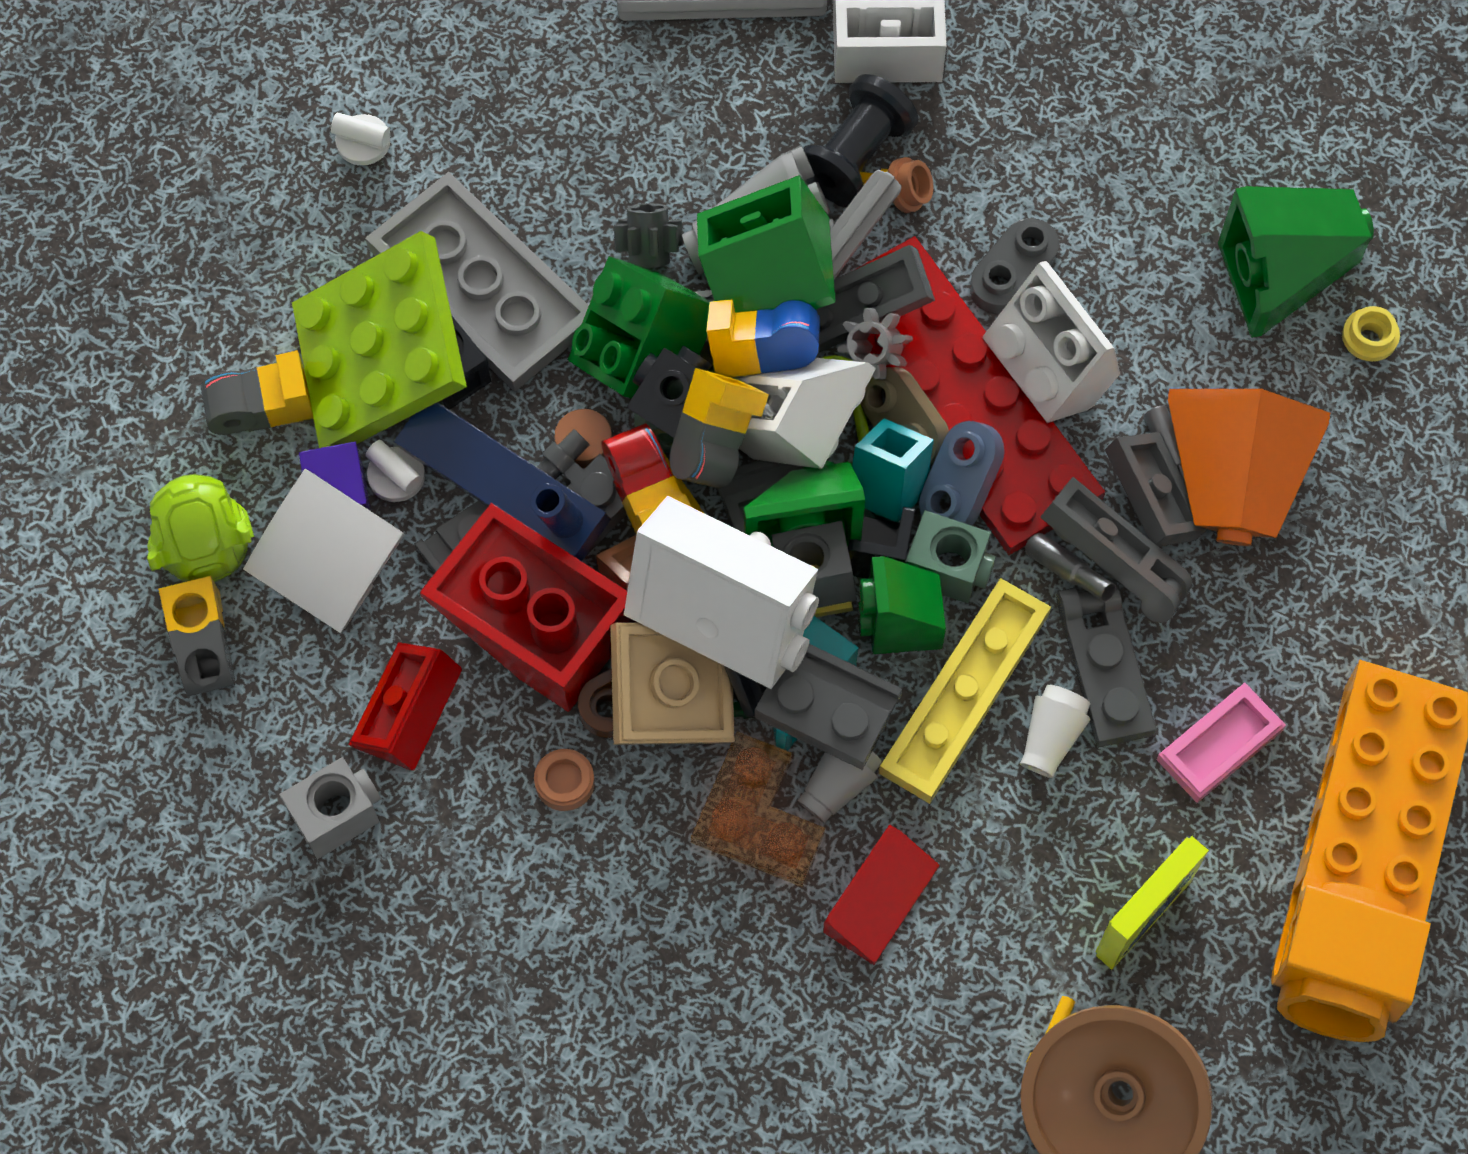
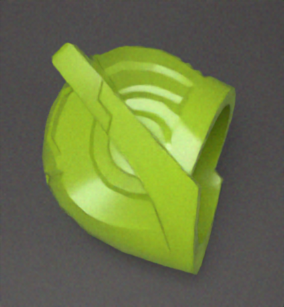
(197, 529)

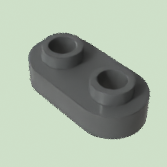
(1012, 261)

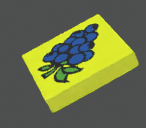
(1150, 901)

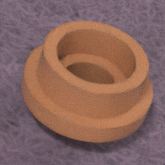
(915, 183)

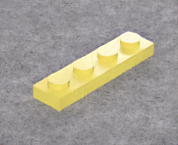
(964, 691)

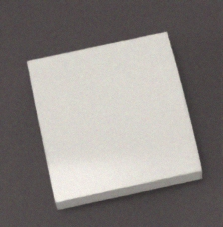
(323, 551)

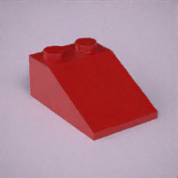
(529, 605)

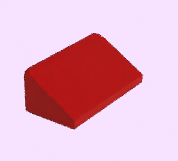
(406, 704)
(880, 895)

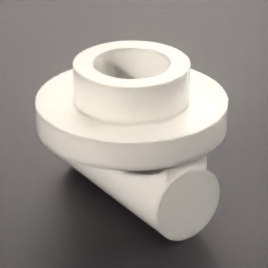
(360, 138)
(393, 473)

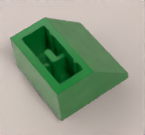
(768, 248)
(634, 316)

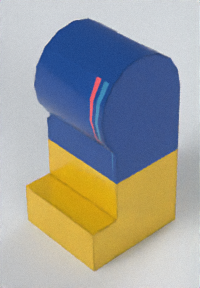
(762, 338)

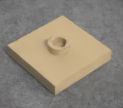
(666, 691)

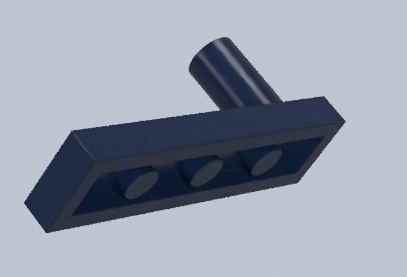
(502, 478)

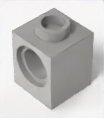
(308, 796)

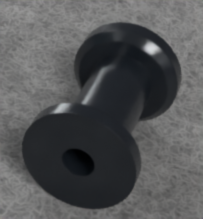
(877, 112)

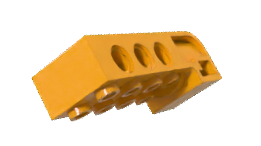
(1371, 855)

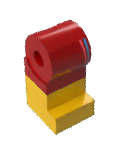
(640, 473)

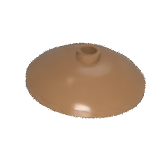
(1071, 1077)

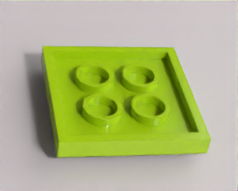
(378, 343)

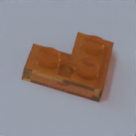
(741, 818)

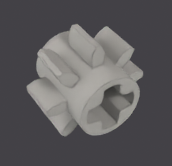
(890, 339)

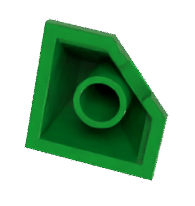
(1289, 247)

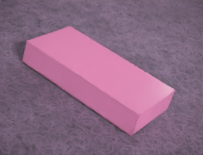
(1220, 742)

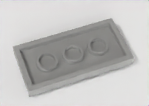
(493, 282)

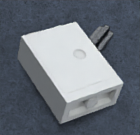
(722, 596)

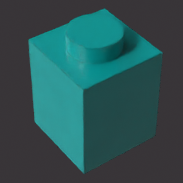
(892, 468)

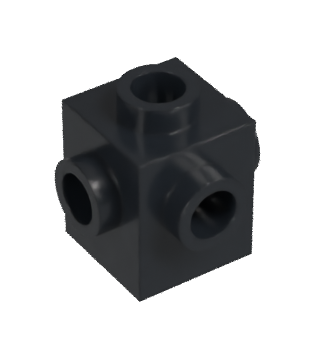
(654, 379)

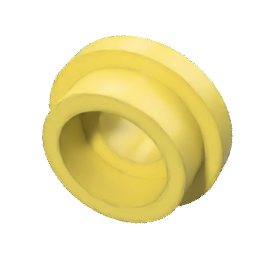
(1378, 321)

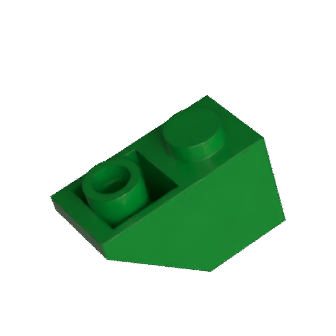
(901, 608)

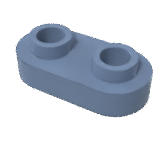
(963, 479)

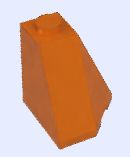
(1243, 457)

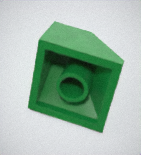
(809, 499)

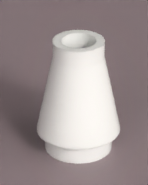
(1054, 727)

